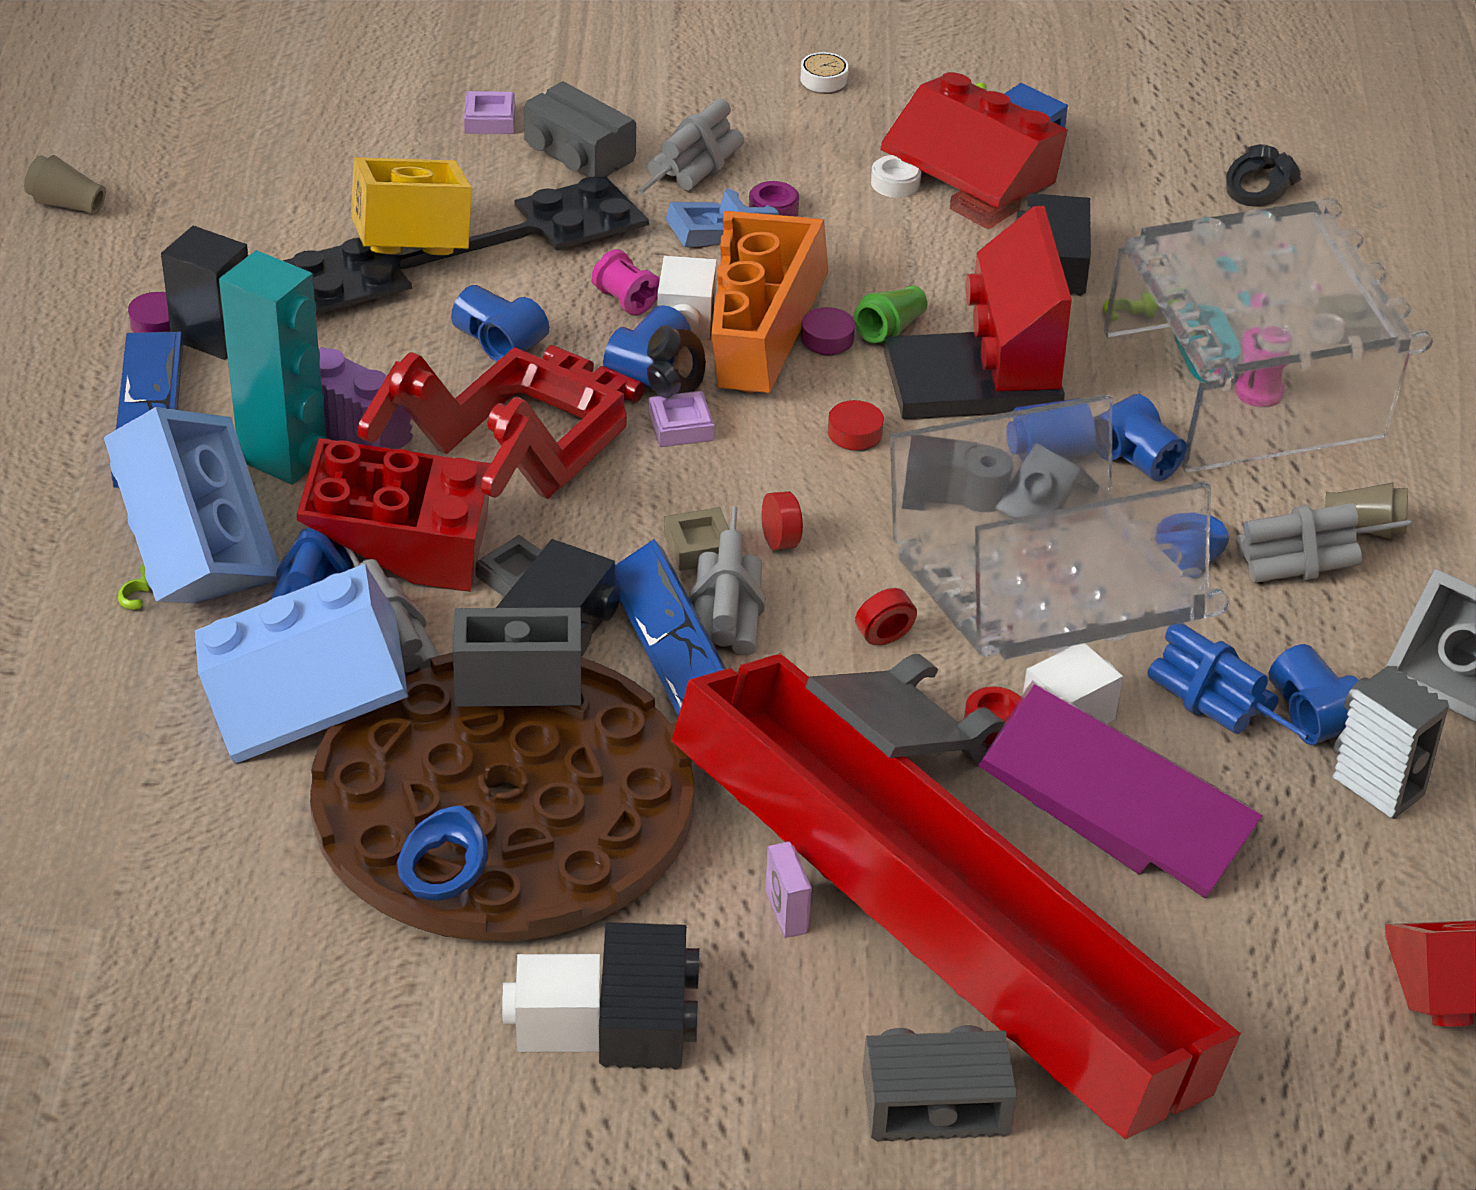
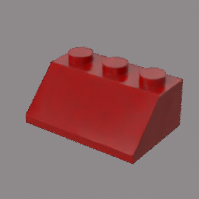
(977, 140)
(1021, 305)
(1437, 968)

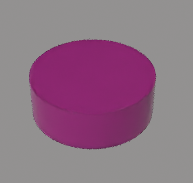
(777, 195)
(149, 313)
(828, 330)

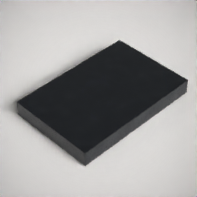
(946, 378)

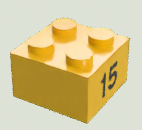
(411, 204)

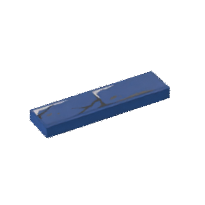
(149, 375)
(665, 620)

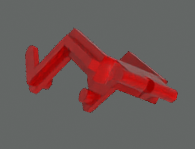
(525, 442)

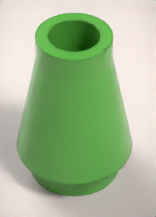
(888, 313)

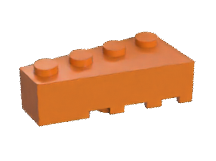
(764, 290)

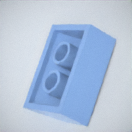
(191, 505)
(301, 663)

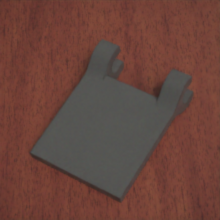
(899, 716)

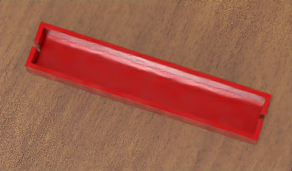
(959, 897)

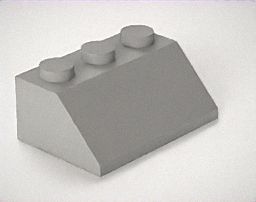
(1441, 643)

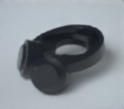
(1257, 158)
(661, 374)

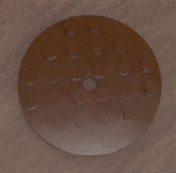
(581, 837)

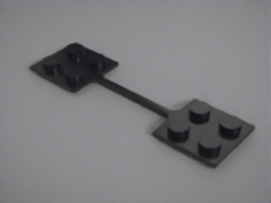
(561, 215)

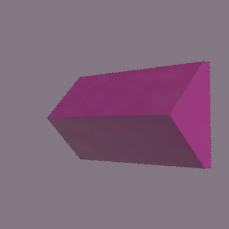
(1118, 791)

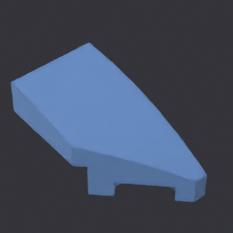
(702, 222)

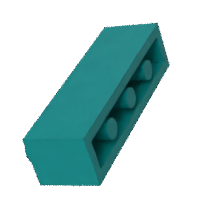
(273, 364)

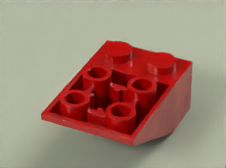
(401, 508)

